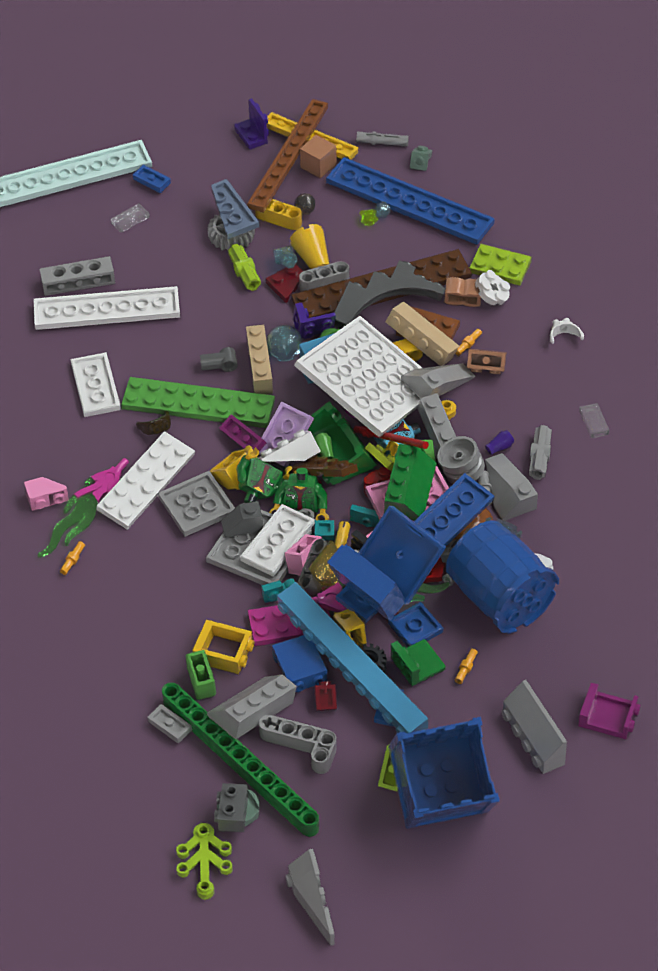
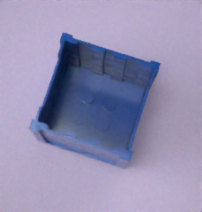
(442, 773)

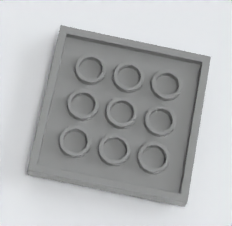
(227, 555)

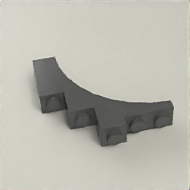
(381, 286)

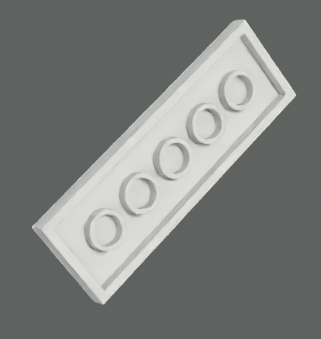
(145, 480)

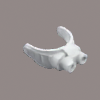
(564, 326)

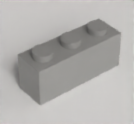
(435, 420)

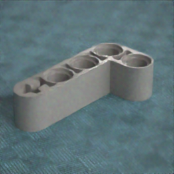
(273, 730)

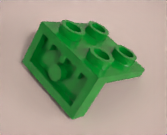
(416, 661)

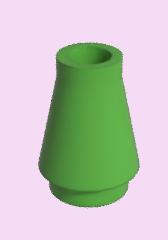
(325, 445)

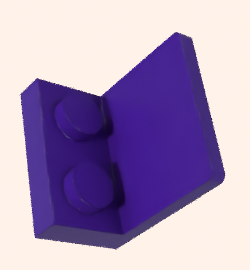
(254, 130)
(311, 326)

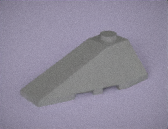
(437, 379)
(510, 487)
(305, 884)

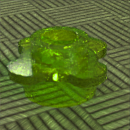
(368, 217)

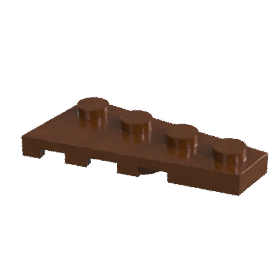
(323, 465)

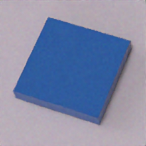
(415, 625)

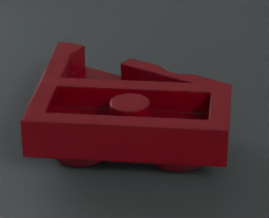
(285, 282)

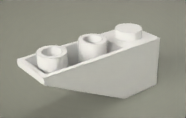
(298, 448)

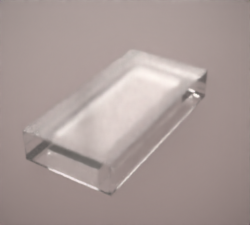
(594, 420)

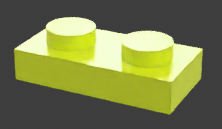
(379, 453)

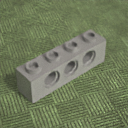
(77, 276)

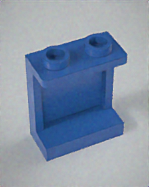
(300, 662)

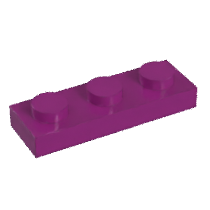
(241, 433)

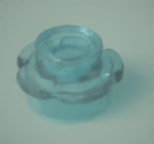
(382, 209)

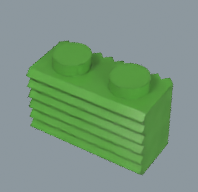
(200, 674)

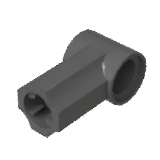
(224, 359)

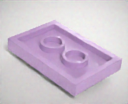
(283, 425)

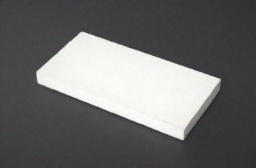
(95, 384)
(275, 538)

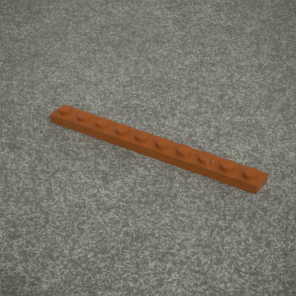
(287, 156)

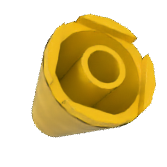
(311, 245)

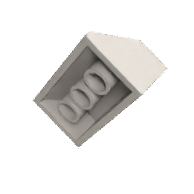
(246, 708)
(535, 728)

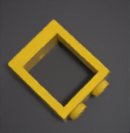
(232, 633)

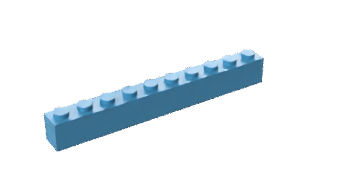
(351, 660)

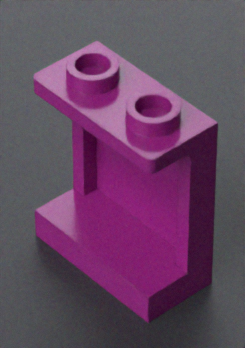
(608, 713)

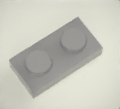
(169, 723)

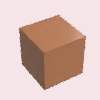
(318, 156)

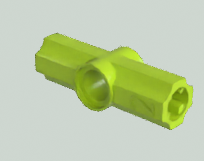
(244, 267)

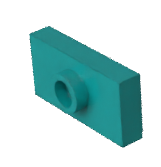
(364, 516)

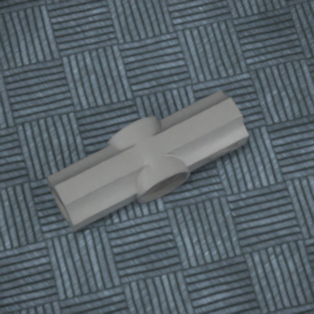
(540, 452)

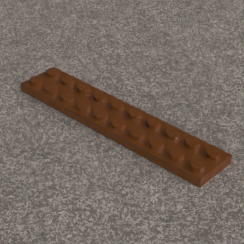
(434, 268)

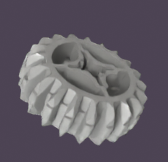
(219, 238)

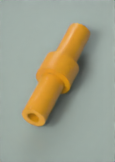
(468, 341)
(72, 558)
(466, 666)

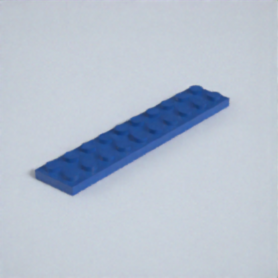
(410, 200)
(442, 520)

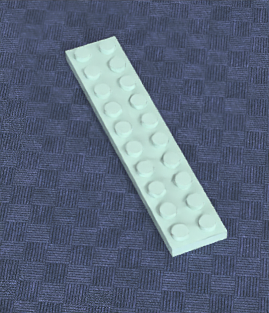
(73, 172)

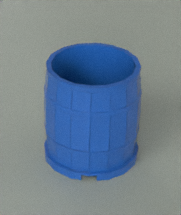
(501, 576)

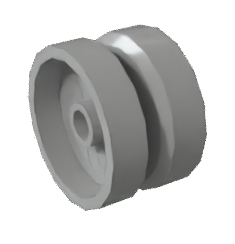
(459, 457)

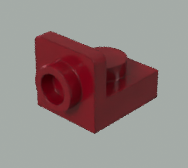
(325, 696)

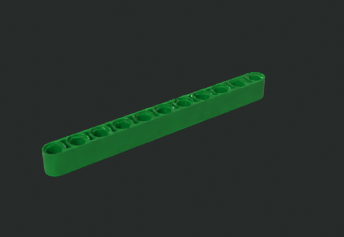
(248, 762)

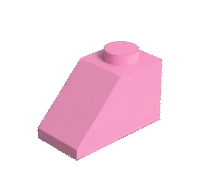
(298, 553)

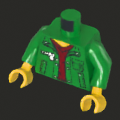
(257, 477)
(300, 493)

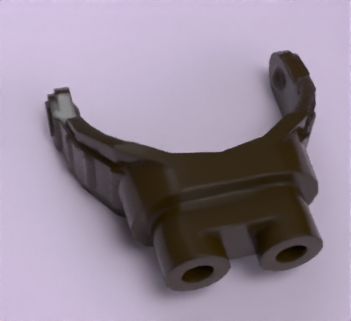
(155, 426)

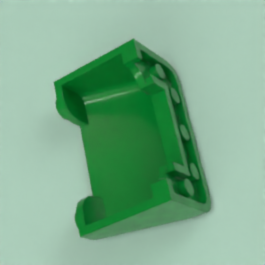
(345, 442)

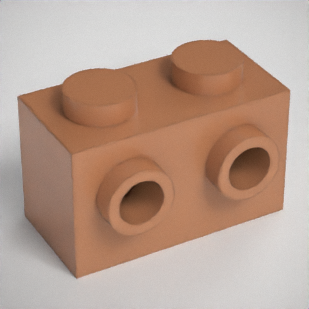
(486, 360)

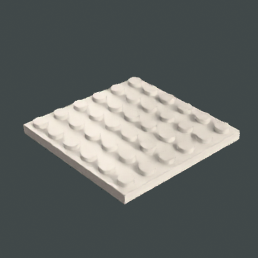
(363, 375)

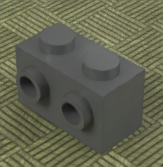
(232, 807)

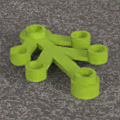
(203, 856)

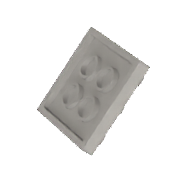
(196, 503)

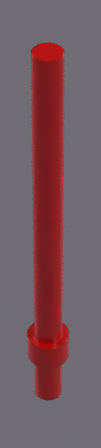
(366, 432)

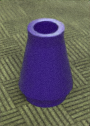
(500, 442)

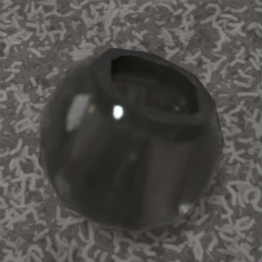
(306, 203)

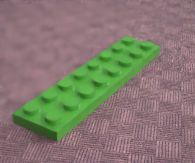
(197, 402)

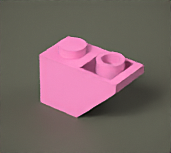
(44, 493)

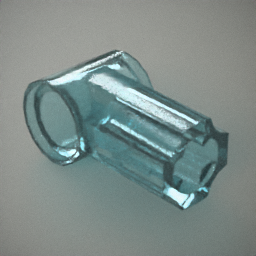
(285, 256)

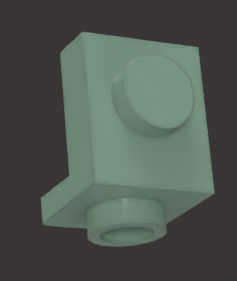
(420, 158)

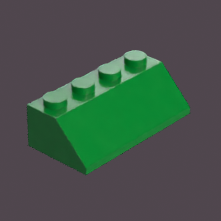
(410, 481)

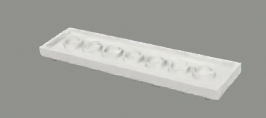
(106, 308)

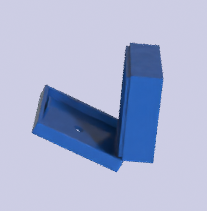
(377, 571)

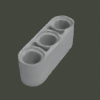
(323, 275)

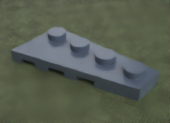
(232, 210)

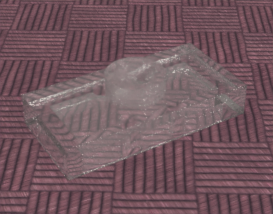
(130, 217)

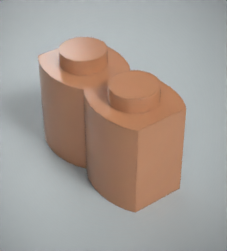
(462, 292)

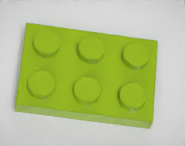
(506, 264)

